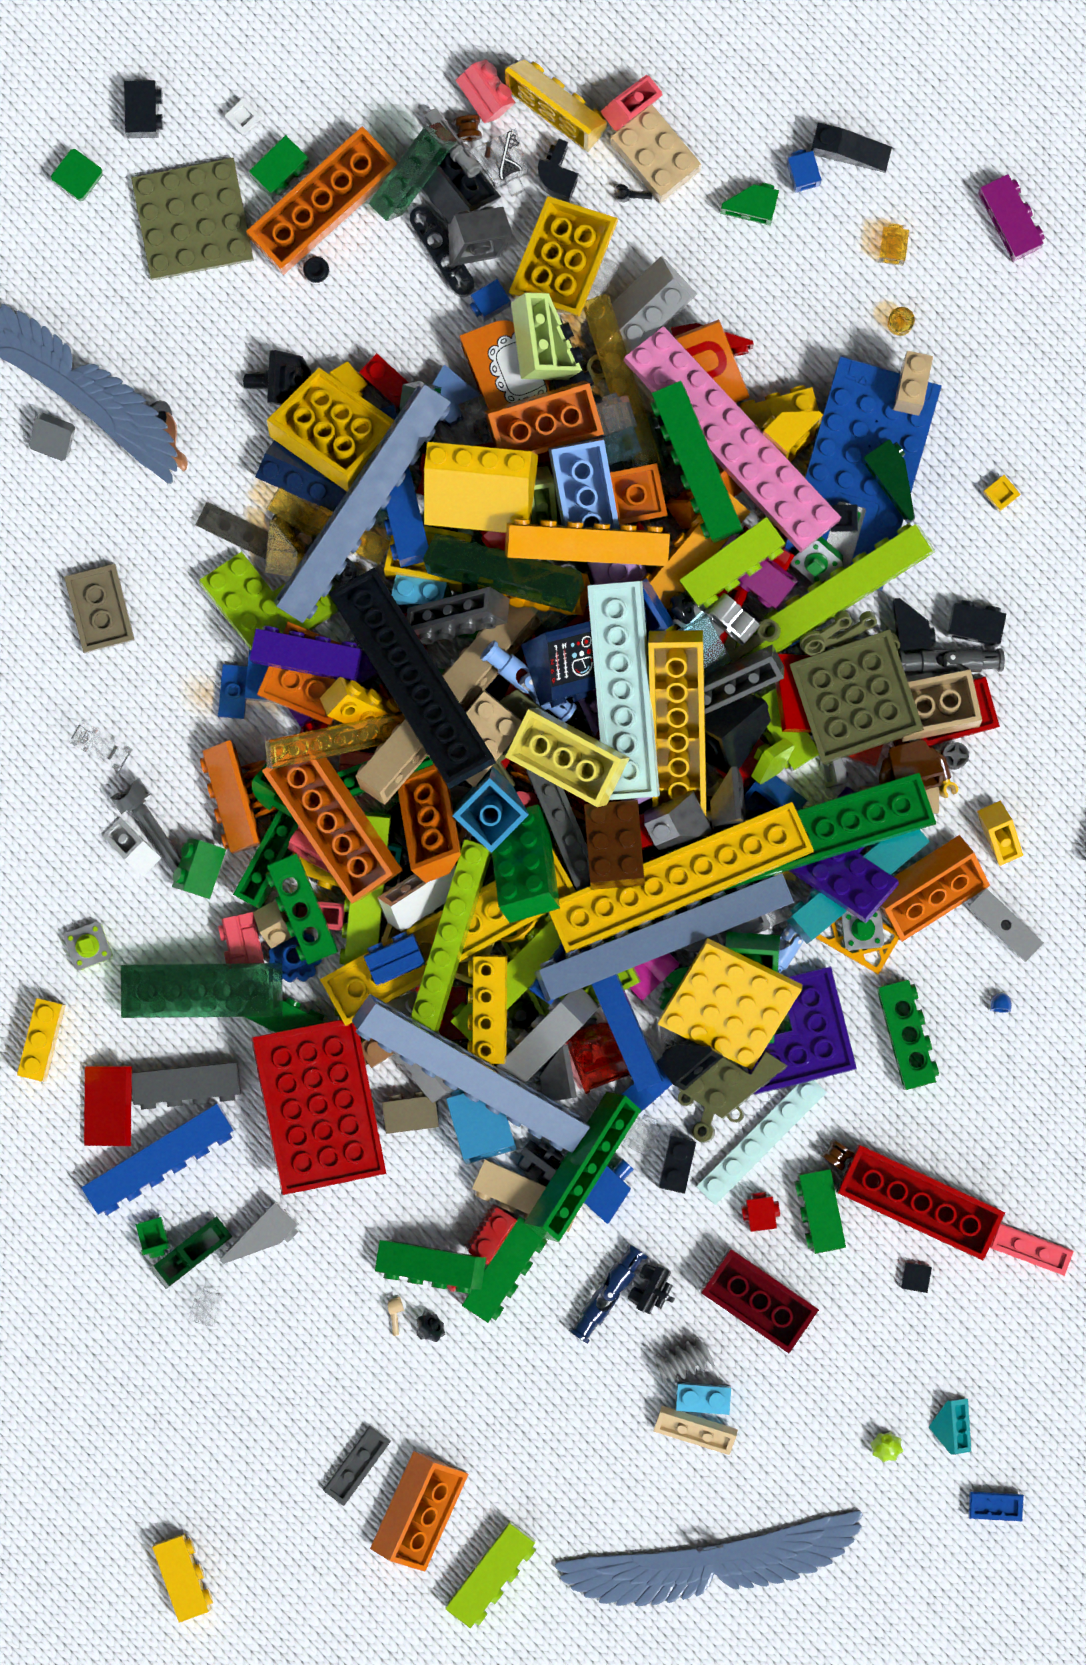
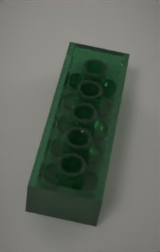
(201, 990)

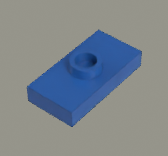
(232, 692)
(995, 1506)

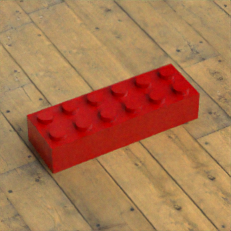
(920, 1202)

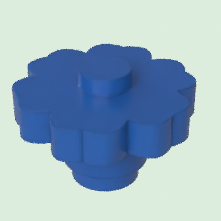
(291, 964)

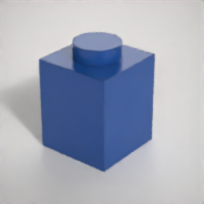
(803, 170)
(489, 301)

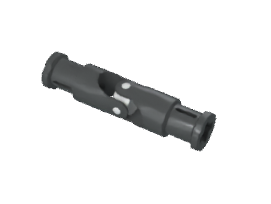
(953, 660)

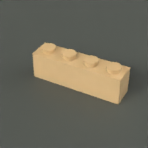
(508, 1188)

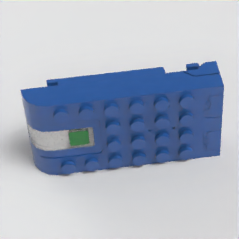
(854, 424)

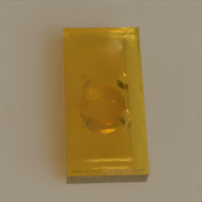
(290, 509)

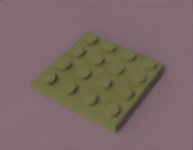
(192, 219)
(856, 697)

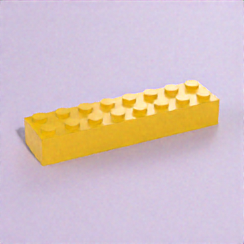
(678, 713)

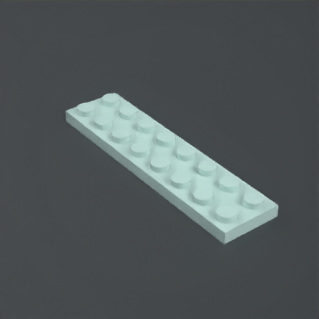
(623, 684)

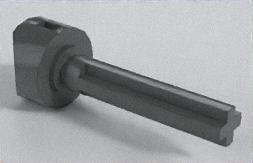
(134, 802)

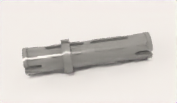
(459, 152)

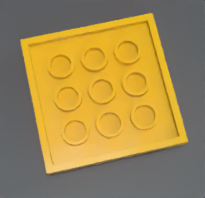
(729, 1003)

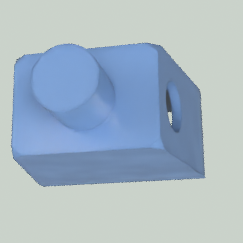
(456, 391)

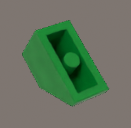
(753, 204)

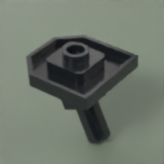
(282, 379)

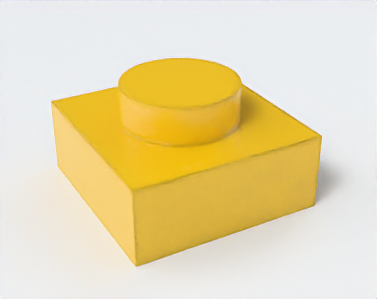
(1001, 493)

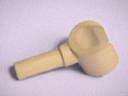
(394, 1306)

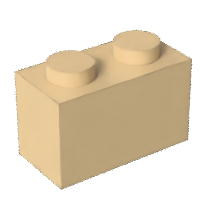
(913, 383)

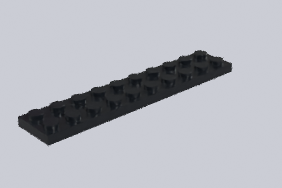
(412, 678)

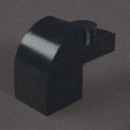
(555, 179)

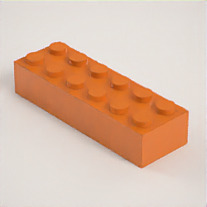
(322, 201)
(335, 826)

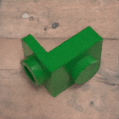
(153, 1237)

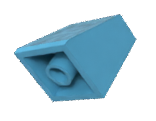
(490, 810)
(479, 1130)

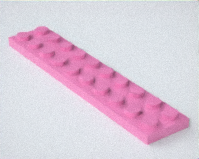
(737, 442)

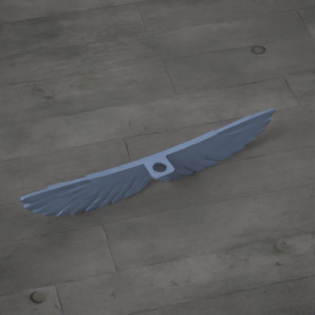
(90, 390)
(736, 1563)

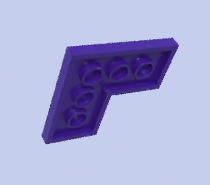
(850, 880)
(818, 1038)

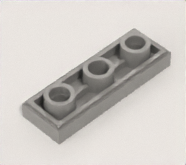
(1017, 937)

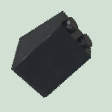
(734, 731)

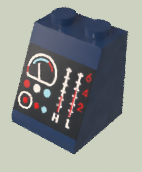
(561, 664)

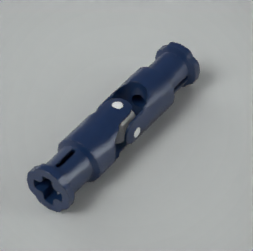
(616, 1281)

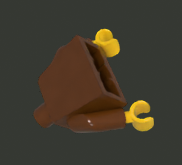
(916, 758)

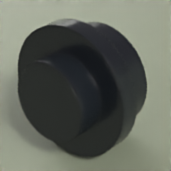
(316, 269)

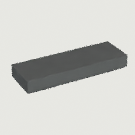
(357, 1465)

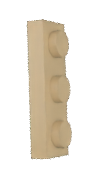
(695, 1430)

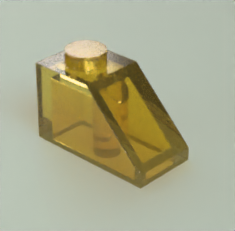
(283, 549)

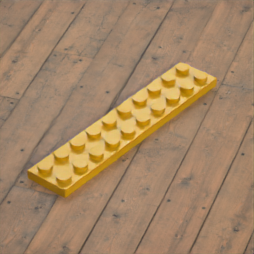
(683, 877)
(353, 982)

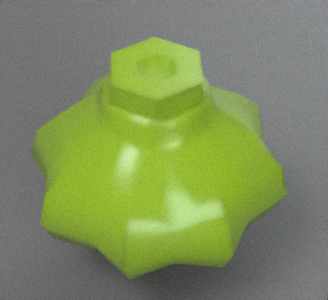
(886, 1447)

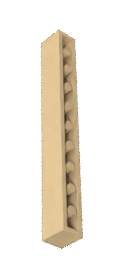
(467, 679)

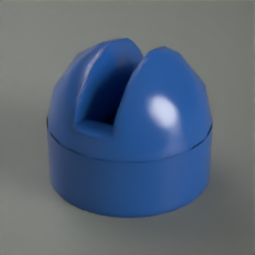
(1000, 1003)

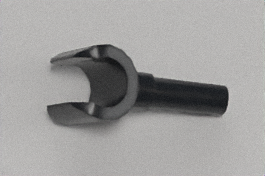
(631, 194)

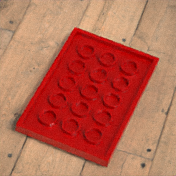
(318, 1106)

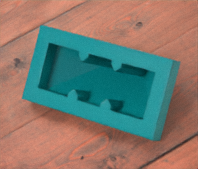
(953, 1426)

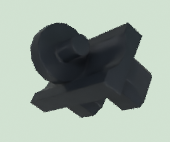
(543, 1156)
(656, 1291)

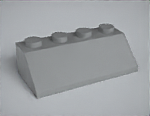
(650, 303)

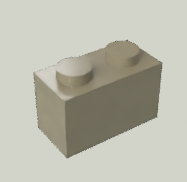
(409, 1114)

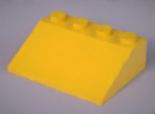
(555, 104)
(564, 254)
(329, 427)
(477, 486)

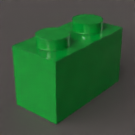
(279, 167)
(198, 867)

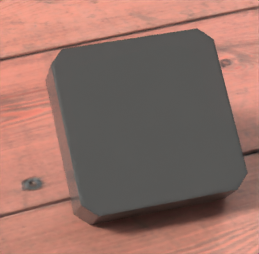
(52, 436)

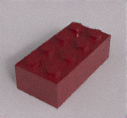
(759, 1300)

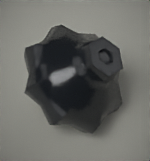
(681, 608)
(522, 1014)
(430, 1327)

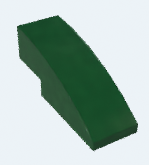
(191, 1252)

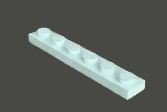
(760, 1140)

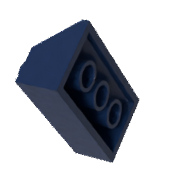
(297, 477)

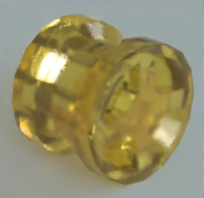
(899, 326)

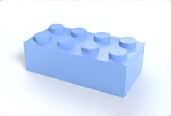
(583, 483)

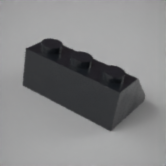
(454, 191)

